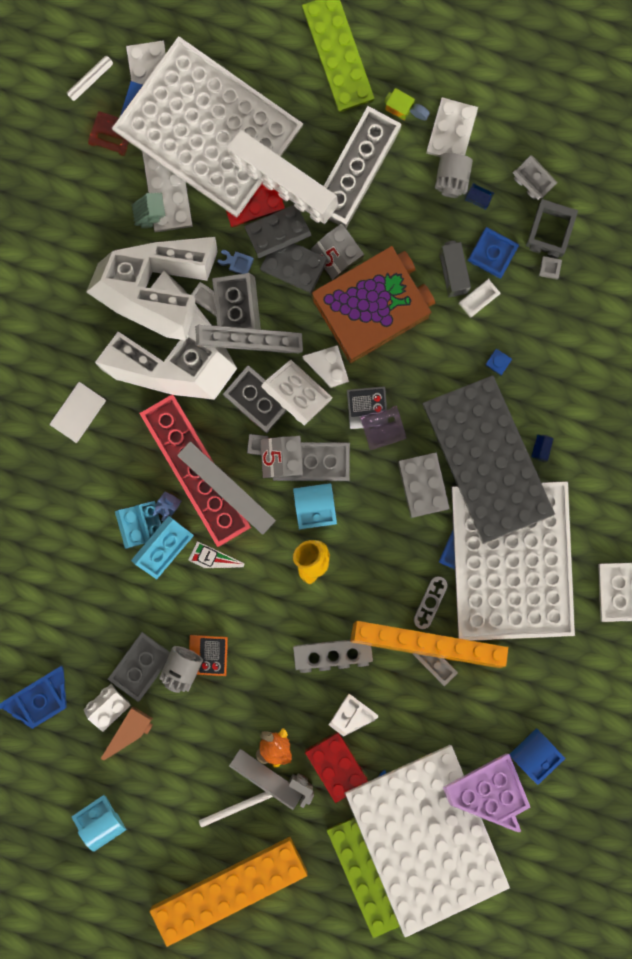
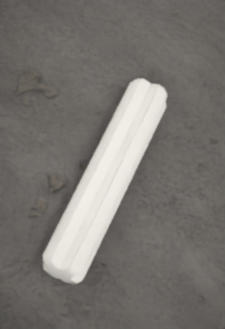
(90, 77)

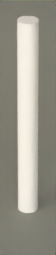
(234, 809)

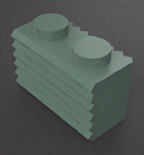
(148, 210)

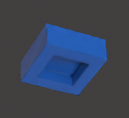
(498, 362)

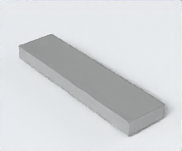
(265, 779)

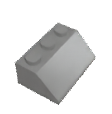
(236, 301)

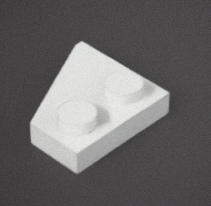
(328, 366)
(351, 716)

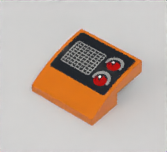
(213, 652)

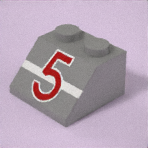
(339, 250)
(281, 457)

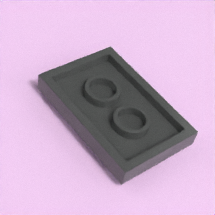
(277, 231)
(295, 266)
(140, 667)

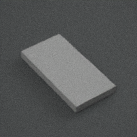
(323, 462)

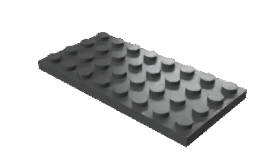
(488, 459)

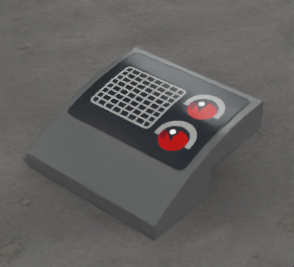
(366, 403)

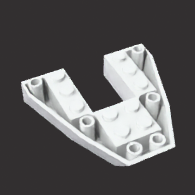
(124, 275)
(186, 370)

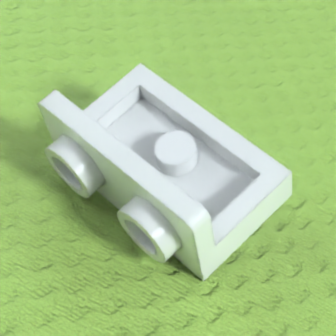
(106, 707)

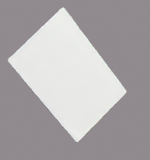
(77, 412)

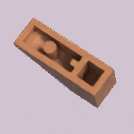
(131, 729)

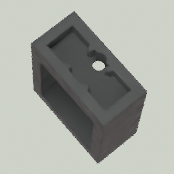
(558, 211)
(454, 269)

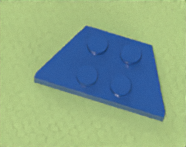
(38, 700)

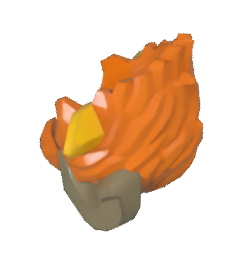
(274, 748)

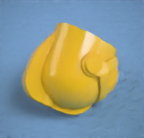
(311, 559)

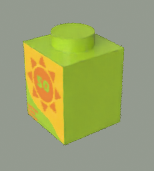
(399, 103)

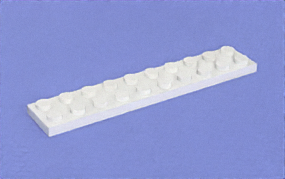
(142, 62)

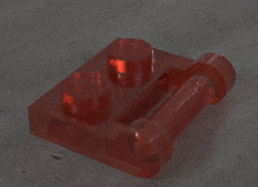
(103, 124)

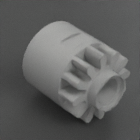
(453, 174)
(180, 669)

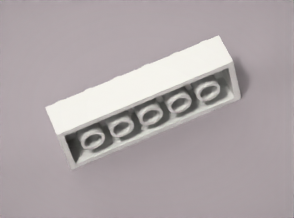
(360, 162)
(282, 177)

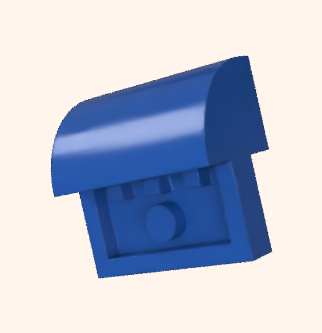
(537, 756)

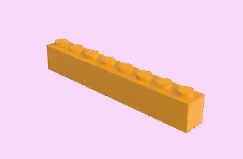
(429, 644)

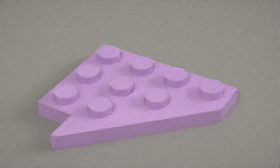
(490, 793)

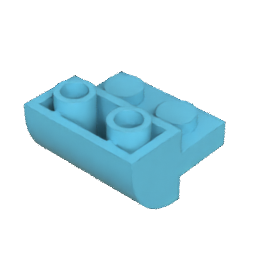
(315, 506)
(137, 524)
(98, 823)

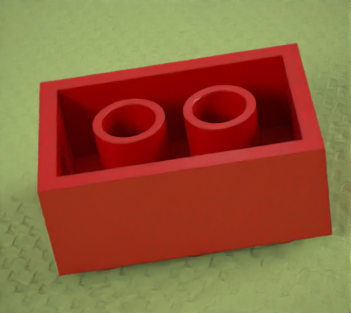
(336, 765)

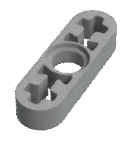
(419, 613)

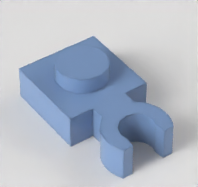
(239, 263)
(166, 505)

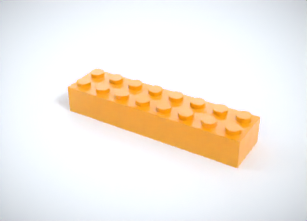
(228, 891)

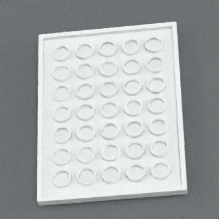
(192, 115)
(517, 581)
(423, 848)

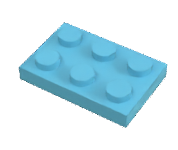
(162, 547)

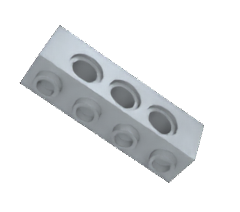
(302, 652)

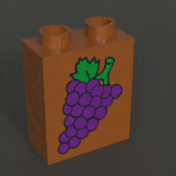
(373, 303)

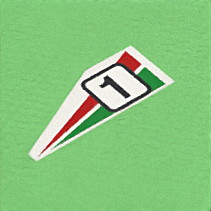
(211, 558)

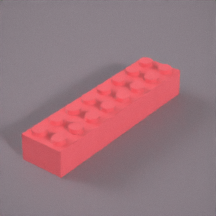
(172, 433)

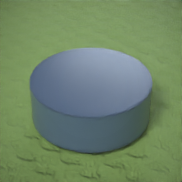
(419, 112)

